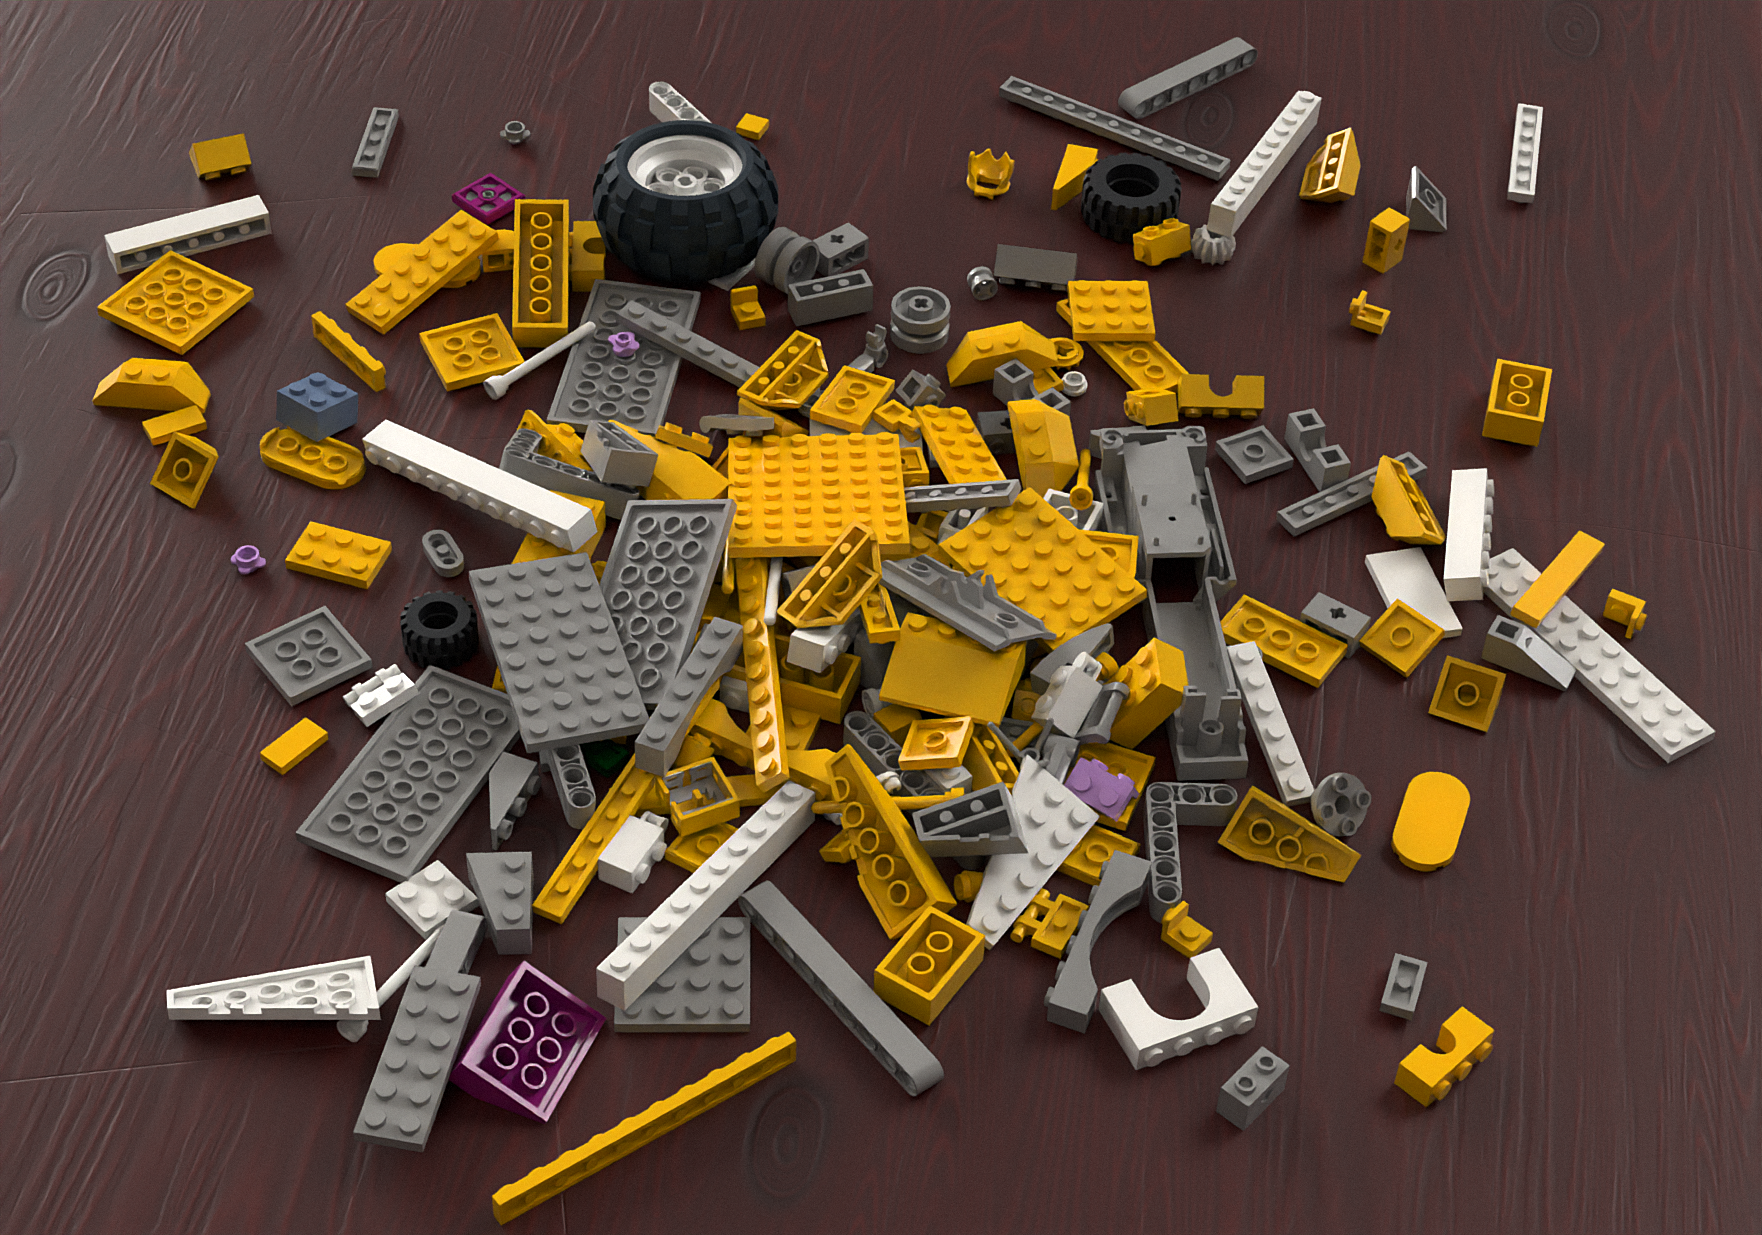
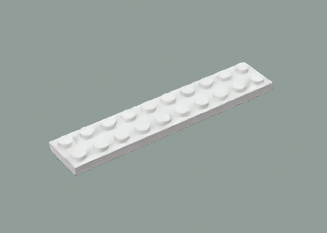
(1603, 665)

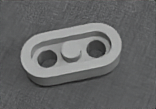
(443, 553)

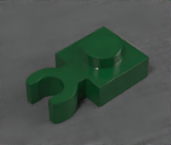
(605, 756)

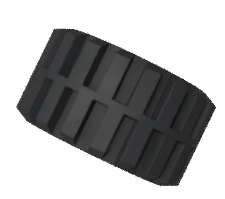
(439, 629)

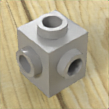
(920, 390)

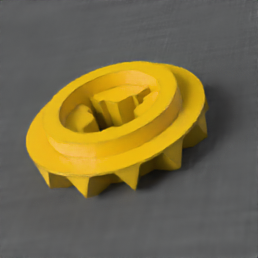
(1071, 352)

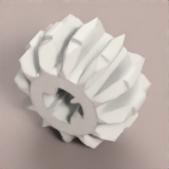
(1212, 246)

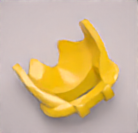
(989, 170)

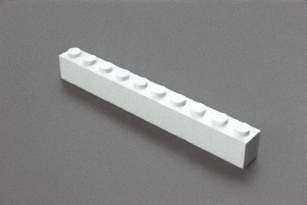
(1263, 164)
(480, 486)
(704, 896)

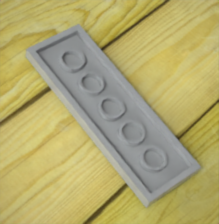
(417, 1059)

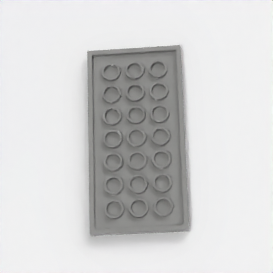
(622, 388)
(661, 583)
(558, 652)
(414, 776)

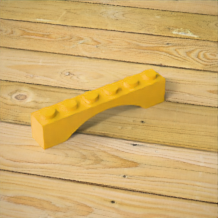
(730, 741)

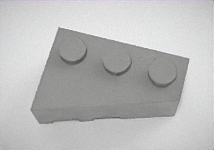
(617, 455)
(972, 825)
(506, 897)

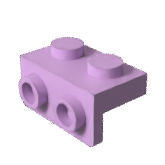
(1100, 788)

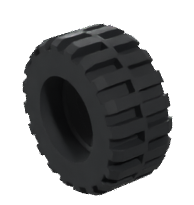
(1128, 195)

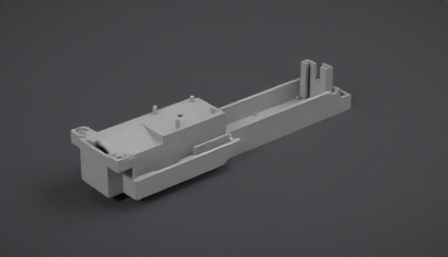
(1146, 484)

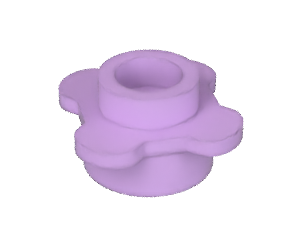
(623, 344)
(247, 559)

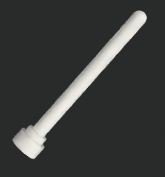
(497, 385)
(773, 590)
(355, 1029)

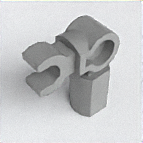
(874, 353)

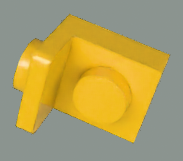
(746, 308)
(1625, 610)
(1184, 932)

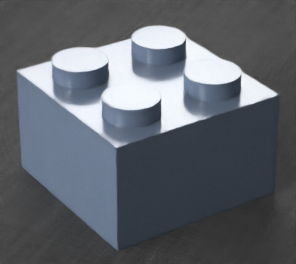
(317, 406)

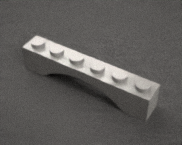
(666, 728)
(1120, 890)

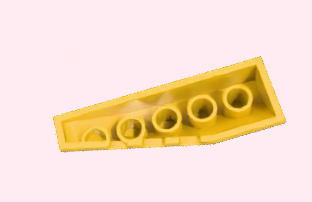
(679, 473)
(890, 859)

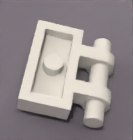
(380, 694)

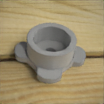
(515, 132)

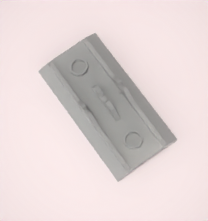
(962, 601)

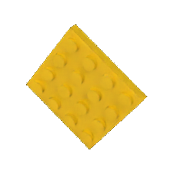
(175, 302)

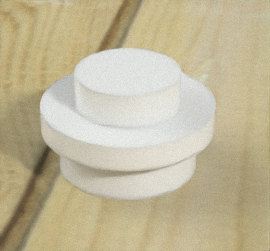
(1074, 383)

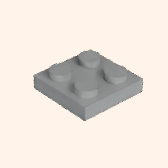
(1254, 454)

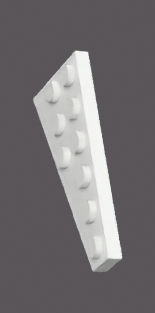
(1052, 827)
(306, 993)

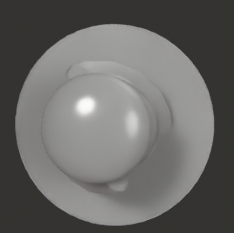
(1340, 804)

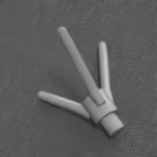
(1034, 752)

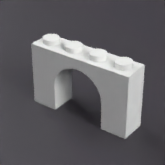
(1153, 1038)

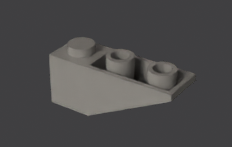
(1524, 652)
(510, 788)

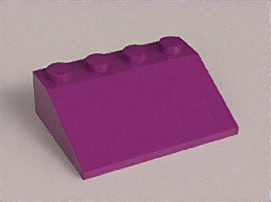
(527, 1045)

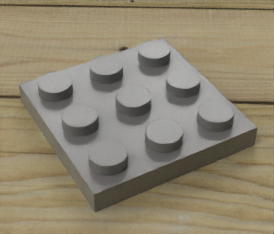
(308, 655)

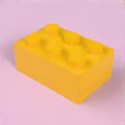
(1517, 402)
(1156, 691)
(929, 965)

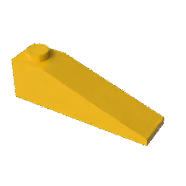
(1280, 837)

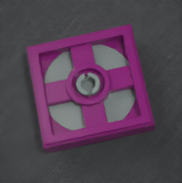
(487, 198)

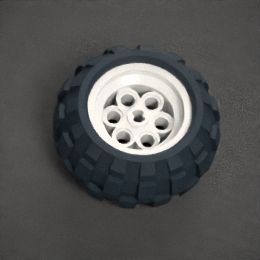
(685, 201)

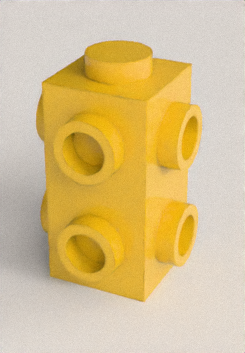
(1162, 242)

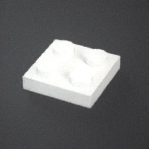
(430, 898)

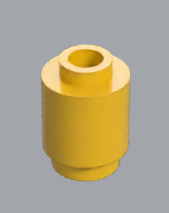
(693, 750)

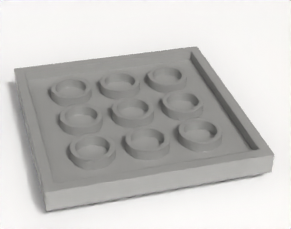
(701, 989)

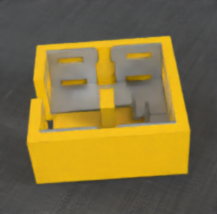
(697, 796)

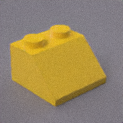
(220, 156)

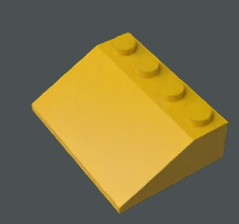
(950, 672)

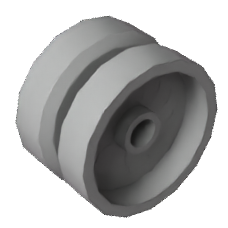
(786, 259)
(920, 319)

